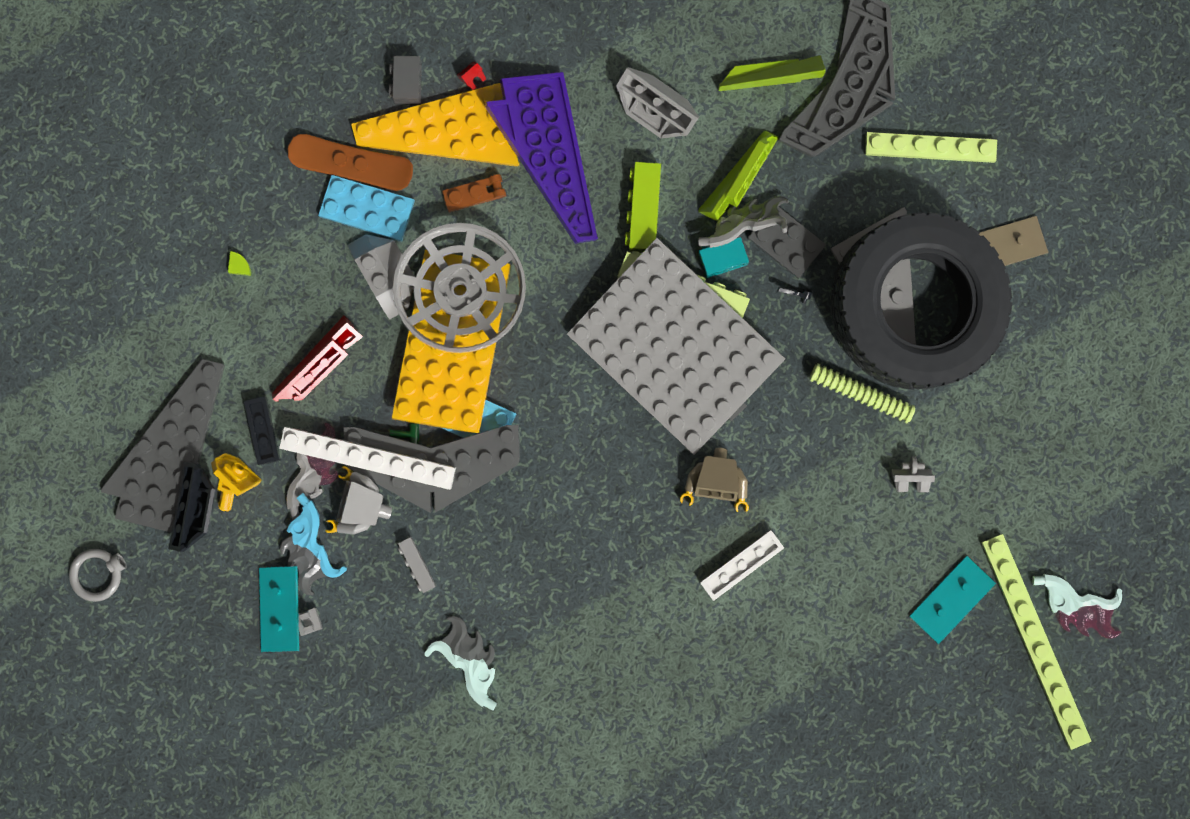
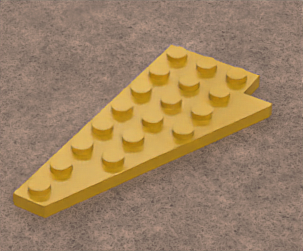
(443, 128)

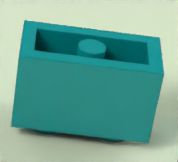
(723, 258)

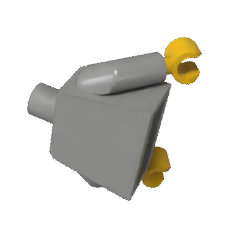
(359, 505)

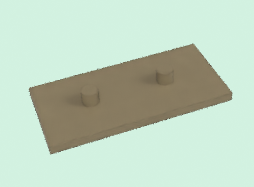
(1017, 240)

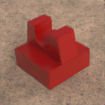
(469, 73)

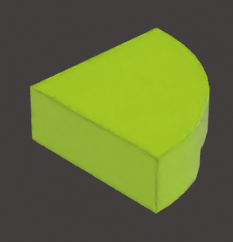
(238, 265)

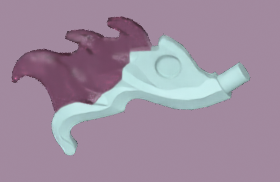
(1081, 611)

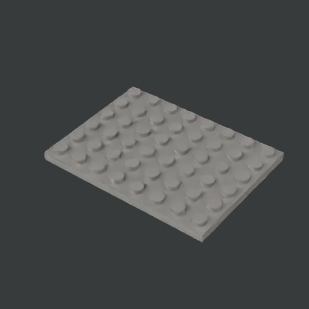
(675, 346)

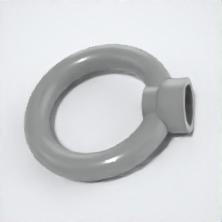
(115, 565)

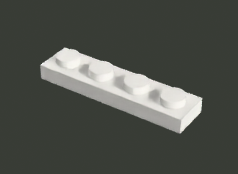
(742, 565)

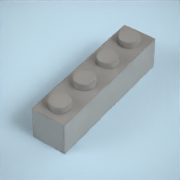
(419, 569)

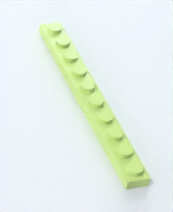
(1036, 642)

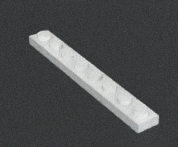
(367, 458)

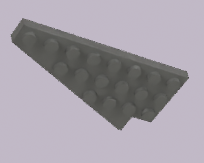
(153, 469)

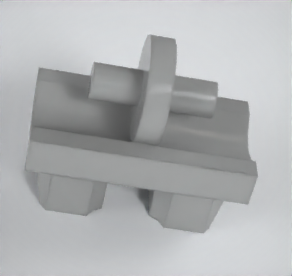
(912, 473)

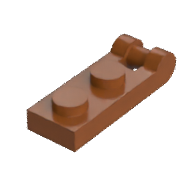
(473, 193)

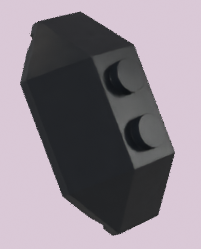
(192, 508)

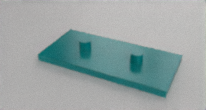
(952, 599)
(279, 609)

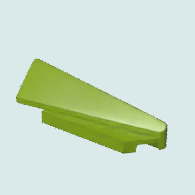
(773, 73)
(739, 178)

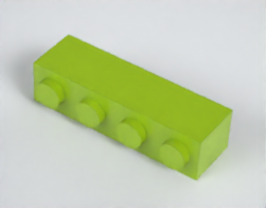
(644, 206)

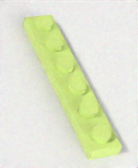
(931, 147)

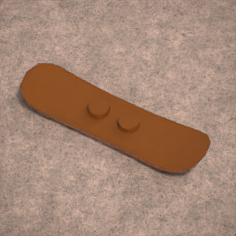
(350, 162)

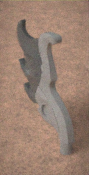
(749, 217)

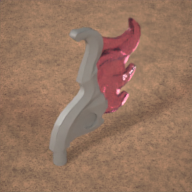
(312, 474)

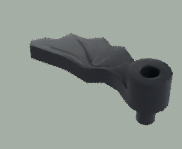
(806, 294)

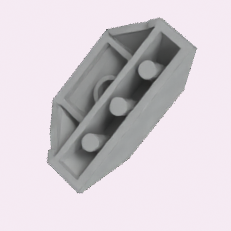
(655, 105)
(378, 262)

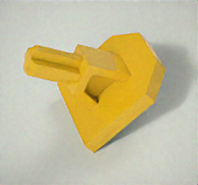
(234, 478)

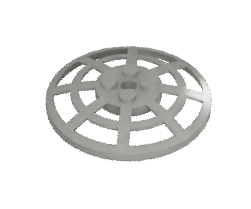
(456, 275)

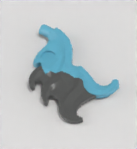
(305, 551)

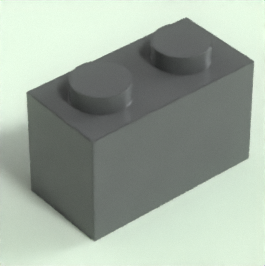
(406, 80)

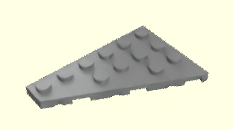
(896, 288)

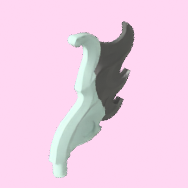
(470, 656)

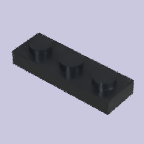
(262, 430)

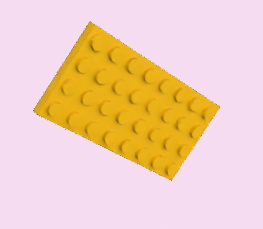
(441, 385)

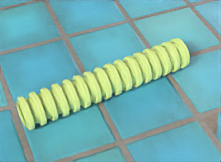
(862, 393)

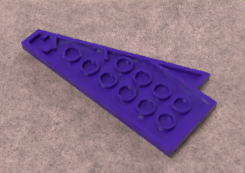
(543, 135)

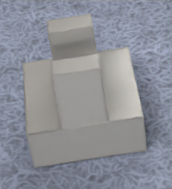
(309, 622)

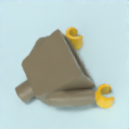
(717, 479)

